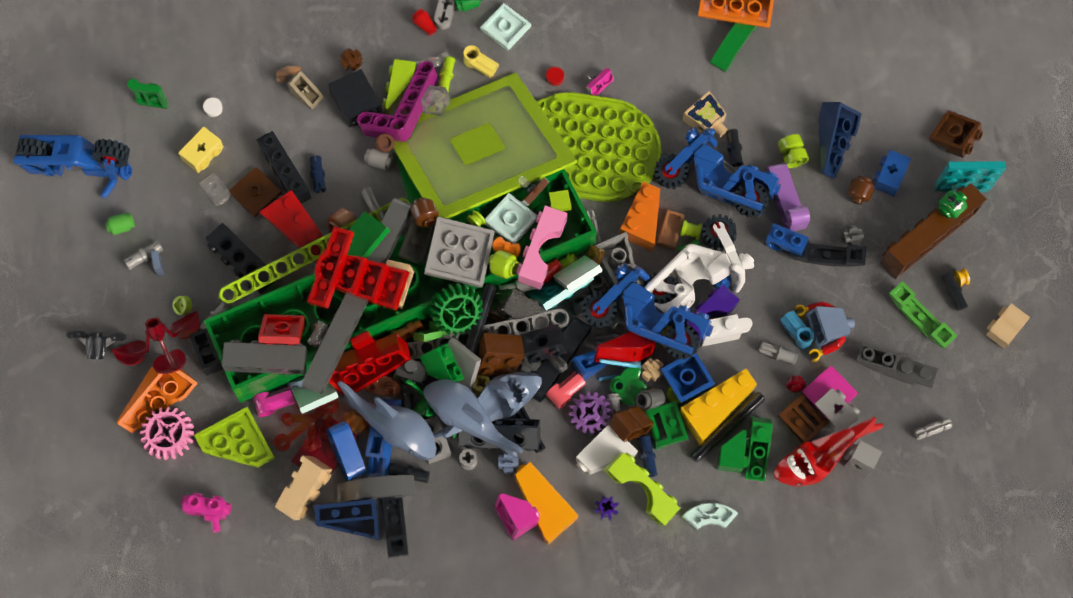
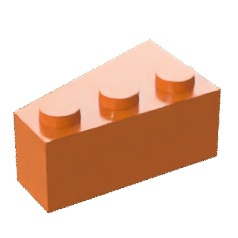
(642, 217)

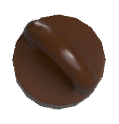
(384, 143)

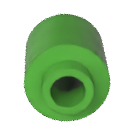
(120, 223)

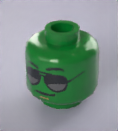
(952, 204)

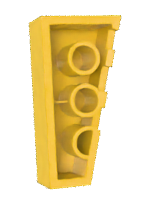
(713, 407)

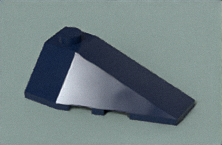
(836, 129)

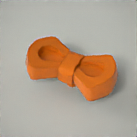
(500, 244)

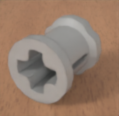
(462, 457)

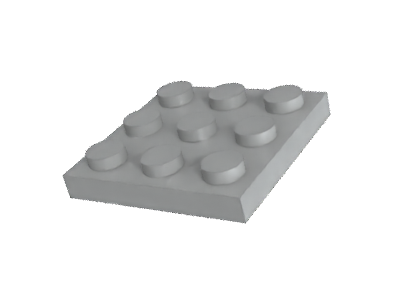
(459, 252)

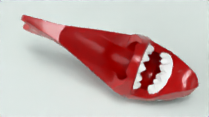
(816, 459)

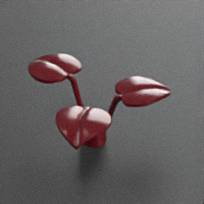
(169, 362)

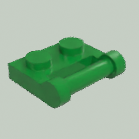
(148, 94)
(672, 425)

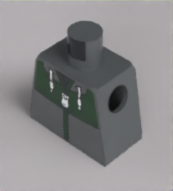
(413, 371)

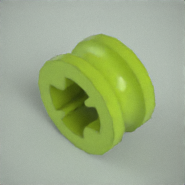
(476, 219)

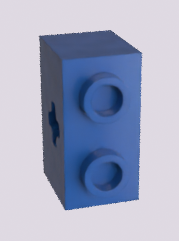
(890, 182)

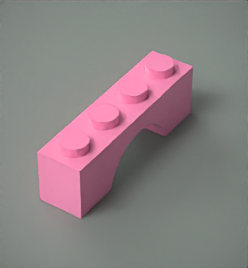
(550, 225)

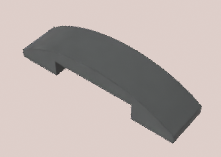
(376, 487)

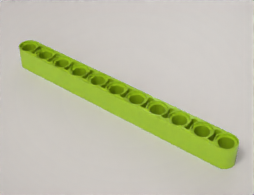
(288, 261)

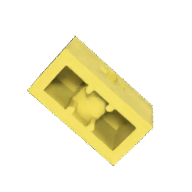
(201, 150)

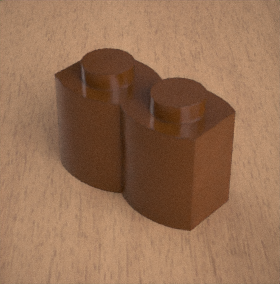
(631, 423)

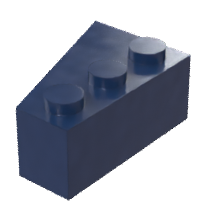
(350, 517)

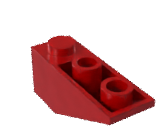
(625, 348)

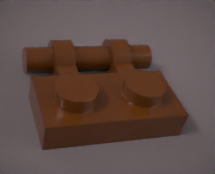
(407, 331)

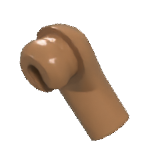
(285, 71)

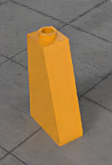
(553, 510)

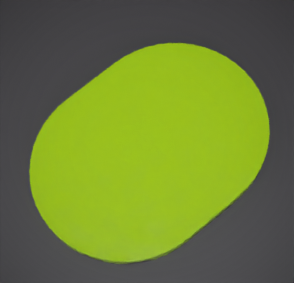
(600, 138)

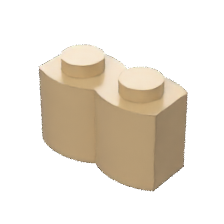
(1007, 326)

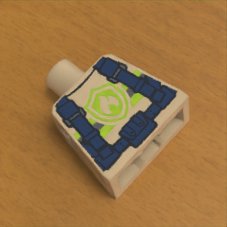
(706, 114)

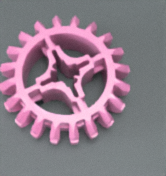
(160, 437)

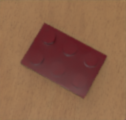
(323, 450)

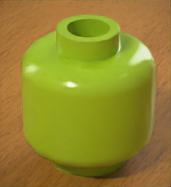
(503, 264)

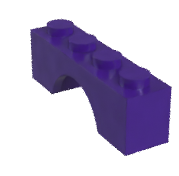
(720, 304)

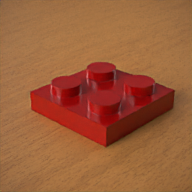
(281, 329)

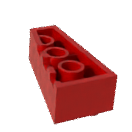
(292, 221)
(370, 363)

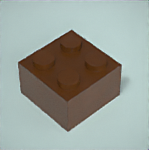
(499, 354)

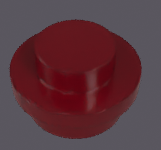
(795, 383)

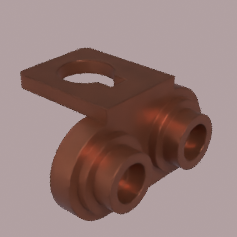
(385, 386)

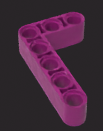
(408, 112)

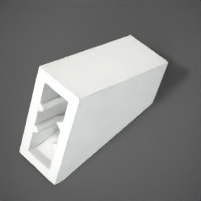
(602, 451)

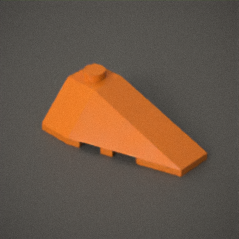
(154, 393)

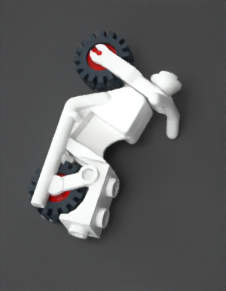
(700, 263)

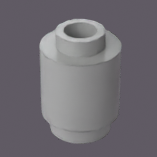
(378, 159)

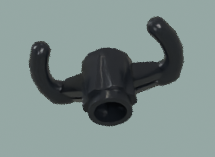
(95, 342)

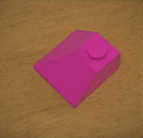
(516, 515)

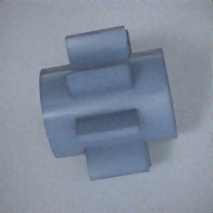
(507, 462)

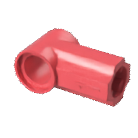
(561, 393)

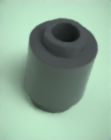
(650, 398)

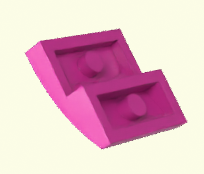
(824, 382)

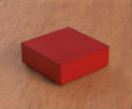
(362, 340)

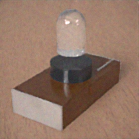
(533, 190)

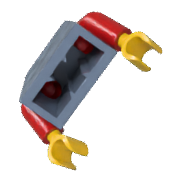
(828, 326)

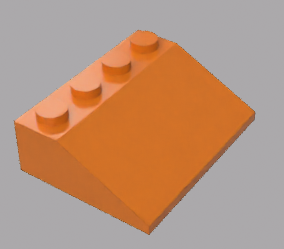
(738, 11)

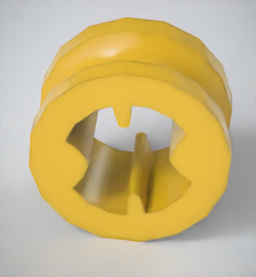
(962, 277)

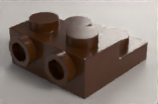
(957, 133)

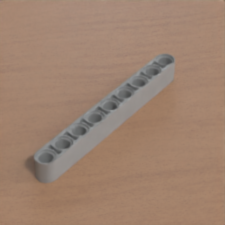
(417, 346)

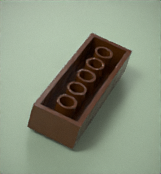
(928, 234)

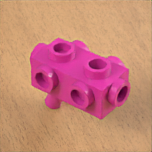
(211, 509)

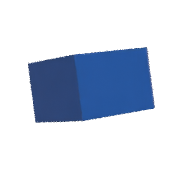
(586, 365)

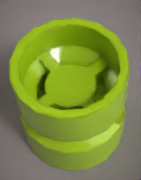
(793, 152)

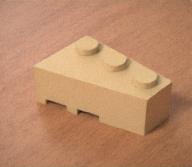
(303, 488)

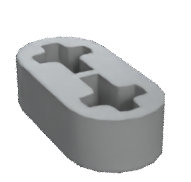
(447, 13)

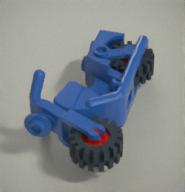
(98, 160)
(714, 179)
(642, 316)

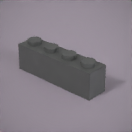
(264, 358)

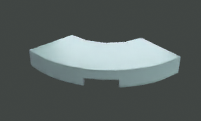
(709, 514)

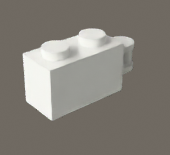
(727, 329)

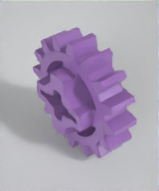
(595, 407)

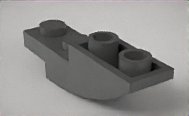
(896, 367)

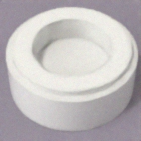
(212, 107)

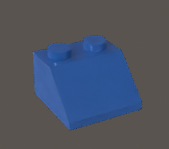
(688, 378)

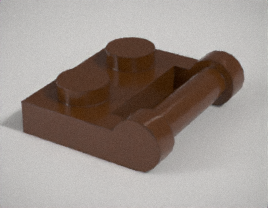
(799, 423)

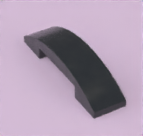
(832, 255)
(395, 527)

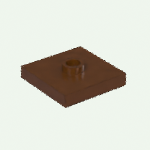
(255, 192)

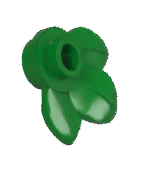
(631, 385)

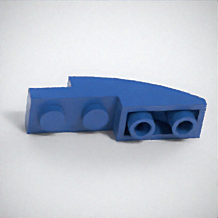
(379, 450)

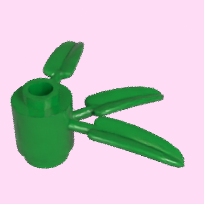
(422, 406)

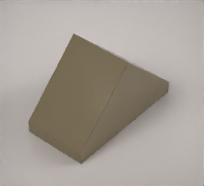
(304, 90)

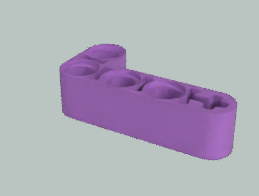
(792, 213)

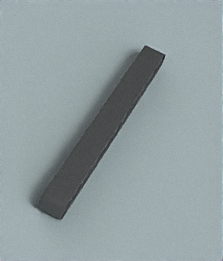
(352, 307)

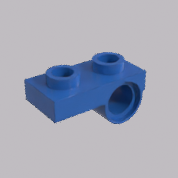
(786, 239)

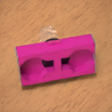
(598, 82)

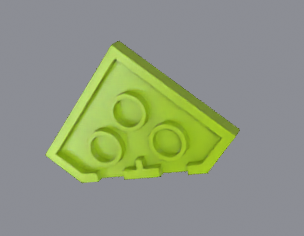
(236, 440)

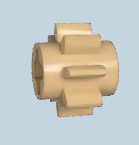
(652, 370)

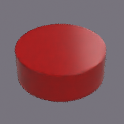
(555, 76)

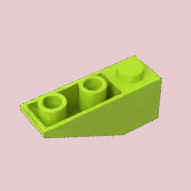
(401, 75)

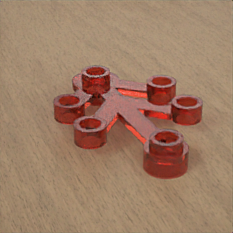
(309, 422)

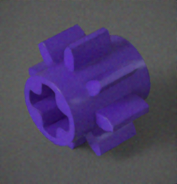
(602, 504)

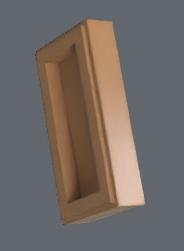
(670, 229)

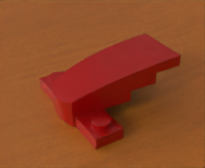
(355, 275)

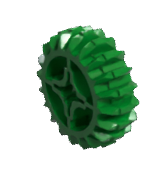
(454, 303)

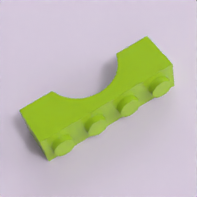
(659, 504)

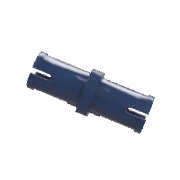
(317, 174)
(648, 456)

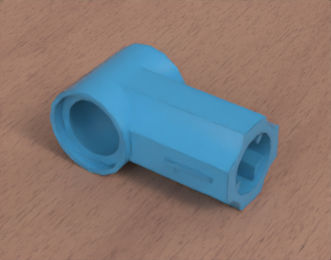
(797, 328)

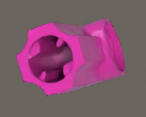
(267, 402)

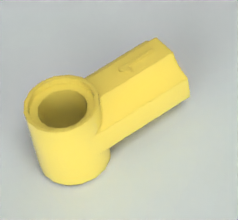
(480, 62)

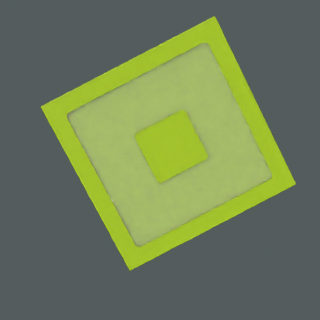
(482, 147)

